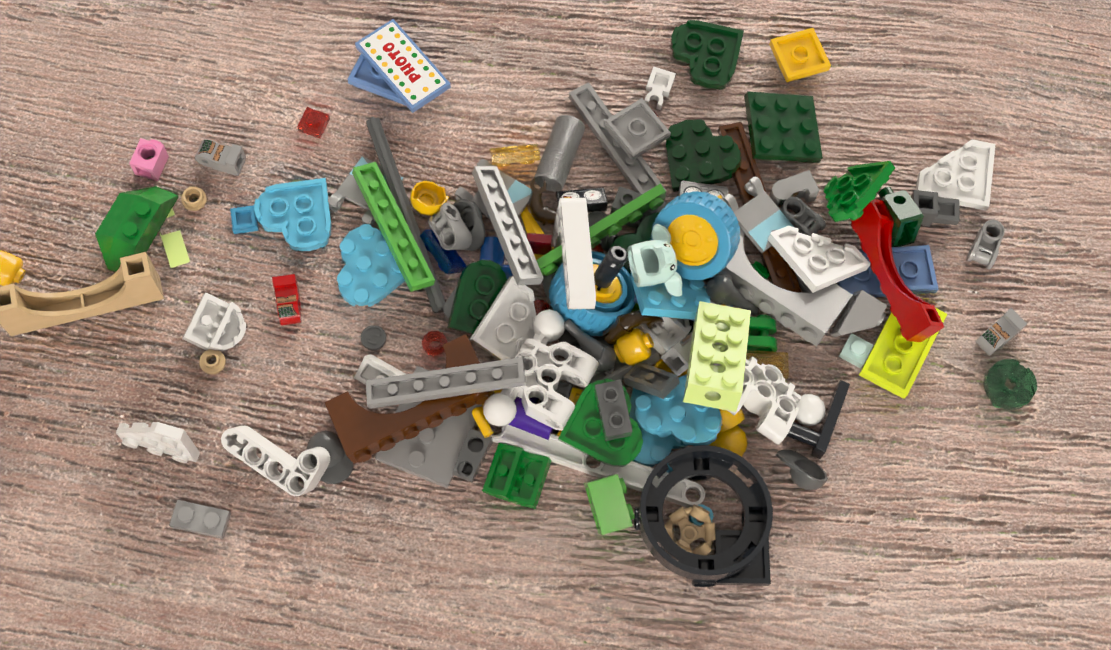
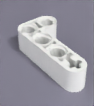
(271, 455)

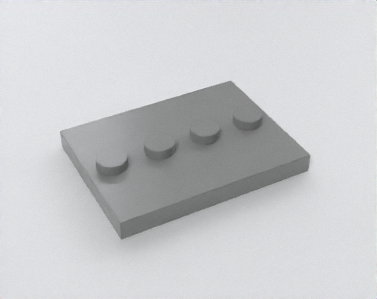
(433, 450)

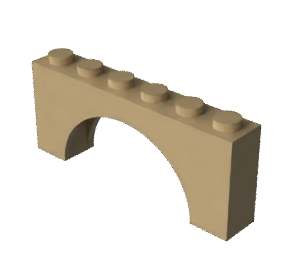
(130, 286)

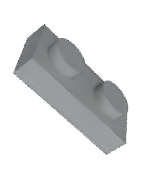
(200, 519)

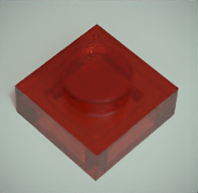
(313, 122)

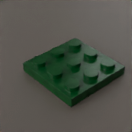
(783, 127)

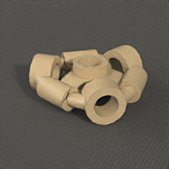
(690, 531)

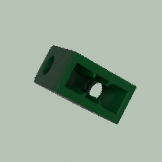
(905, 215)

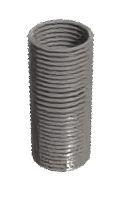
(559, 152)

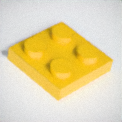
(799, 55)

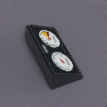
(595, 197)

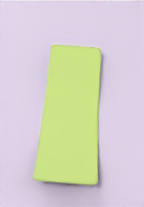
(175, 247)

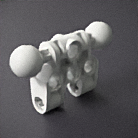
(576, 369)
(776, 402)

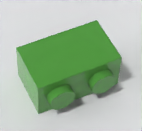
(609, 504)

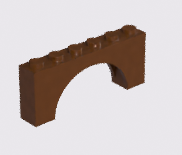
(369, 432)

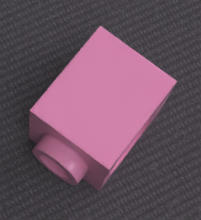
(149, 168)

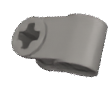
(450, 229)
(986, 248)

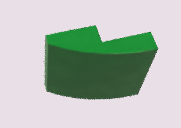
(517, 475)

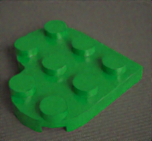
(856, 189)
(586, 434)

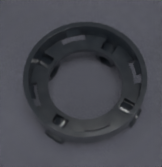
(701, 464)

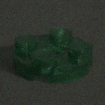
(1003, 397)

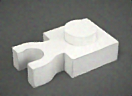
(659, 85)

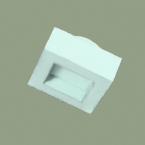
(856, 350)

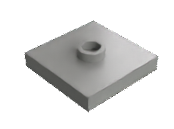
(636, 129)

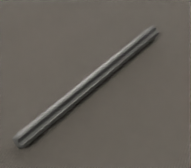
(398, 191)

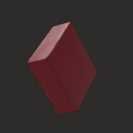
(540, 243)

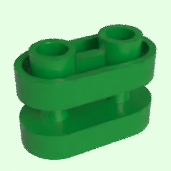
(759, 331)

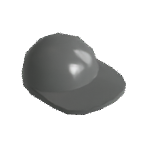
(472, 218)
(340, 465)
(803, 471)

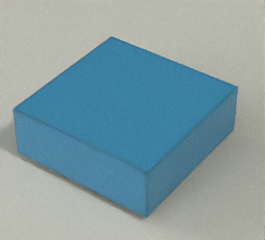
(244, 219)

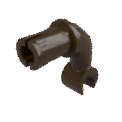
(536, 206)
(626, 323)

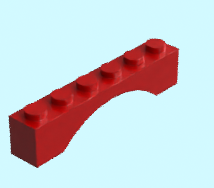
(916, 317)

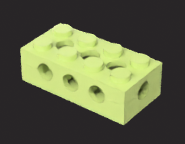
(717, 384)

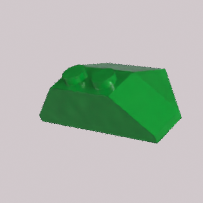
(133, 223)

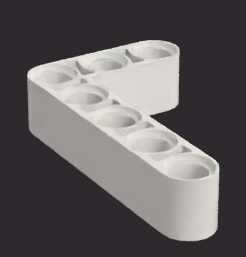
(573, 234)

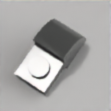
(936, 208)

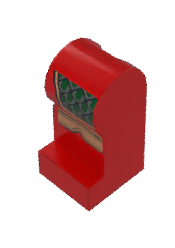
(287, 299)

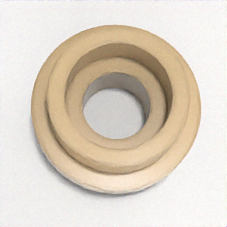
(189, 194)
(214, 368)

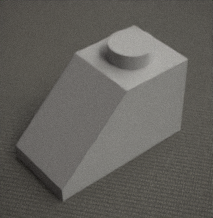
(860, 314)

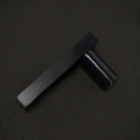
(821, 439)

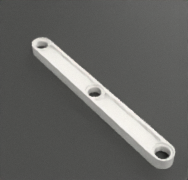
(563, 454)

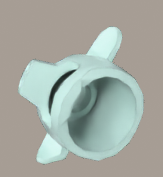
(655, 262)

